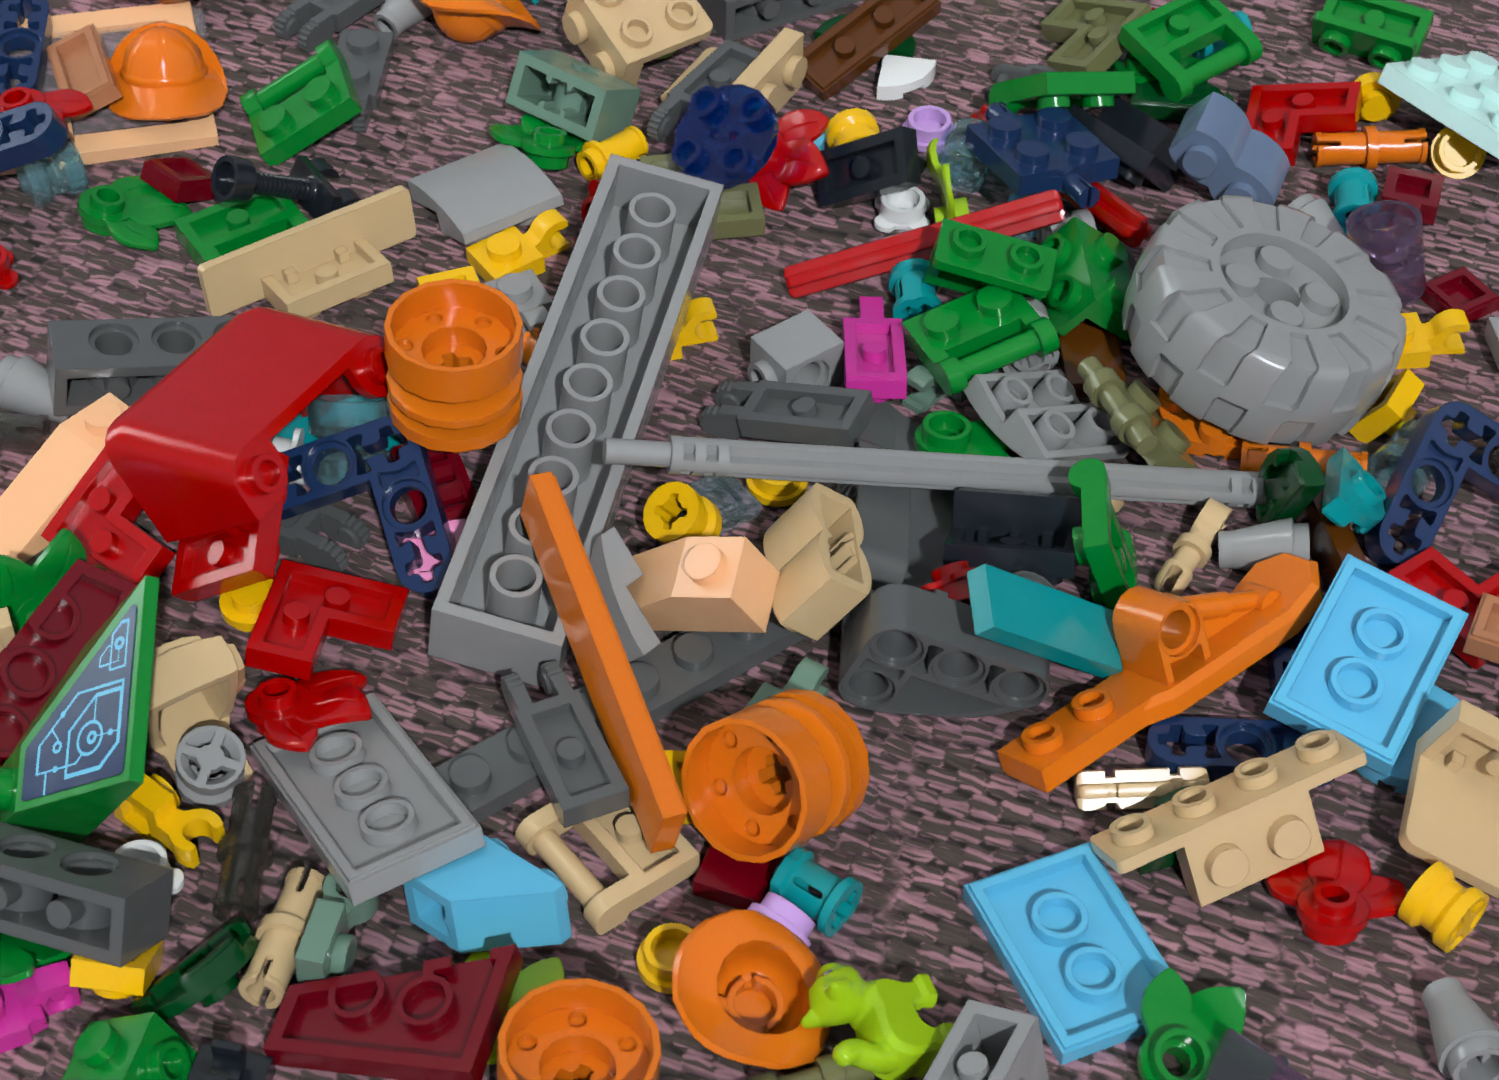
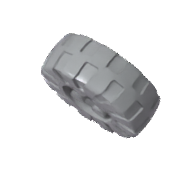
(1263, 321)

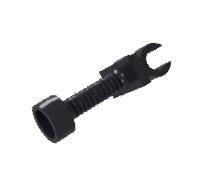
(237, 180)

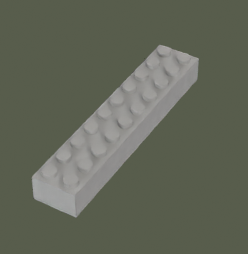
(585, 382)

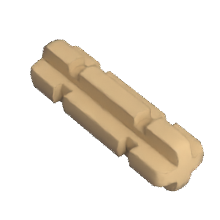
(1132, 787)

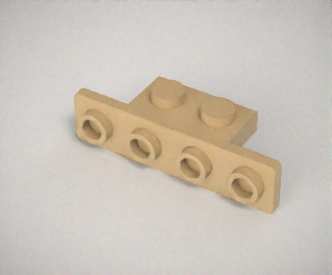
(315, 261)
(1238, 824)

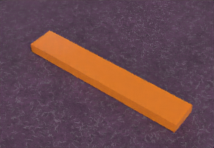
(603, 663)

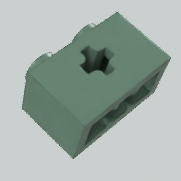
(572, 94)

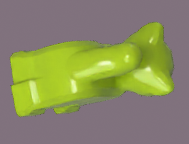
(885, 1019)

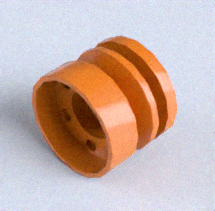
(454, 365)
(775, 775)
(578, 1034)

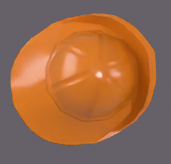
(479, 19)
(167, 74)
(734, 979)

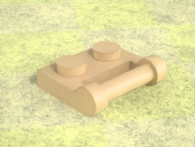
(622, 848)

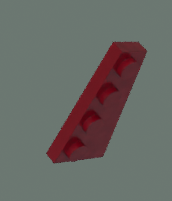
(51, 642)

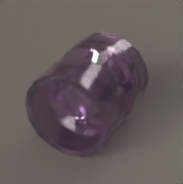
(1394, 241)

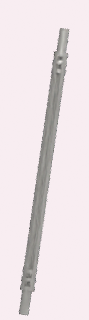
(927, 469)

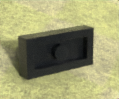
(871, 168)

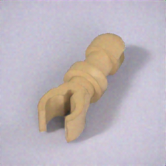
(1193, 547)

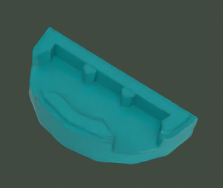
(1351, 494)

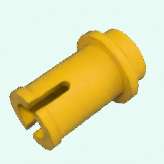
(595, 155)

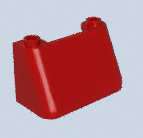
(202, 435)

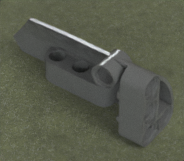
(915, 646)

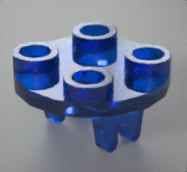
(731, 113)

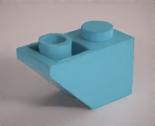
(490, 902)

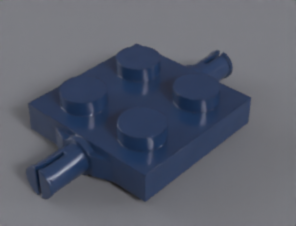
(1042, 152)

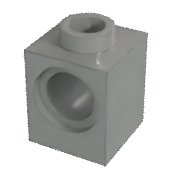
(797, 352)

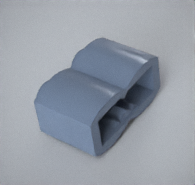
(1226, 154)

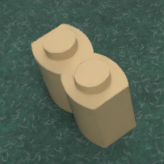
(818, 562)

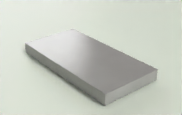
(370, 804)

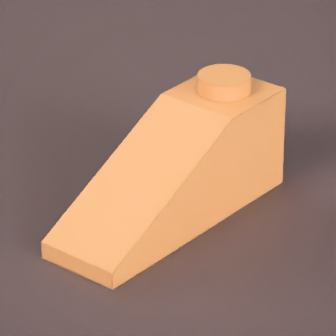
(52, 476)
(705, 585)

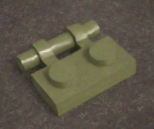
(1135, 416)

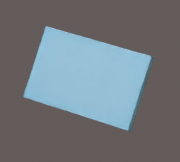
(1367, 661)
(1069, 948)

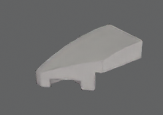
(614, 571)

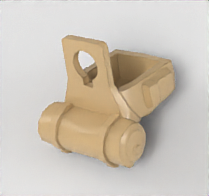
(192, 688)

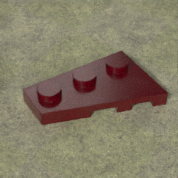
(399, 1025)

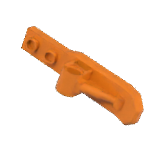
(1170, 658)

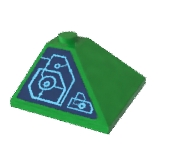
(92, 731)

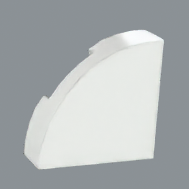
(903, 75)

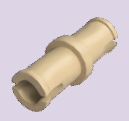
(280, 938)

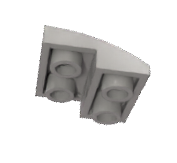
(485, 193)
(1043, 416)

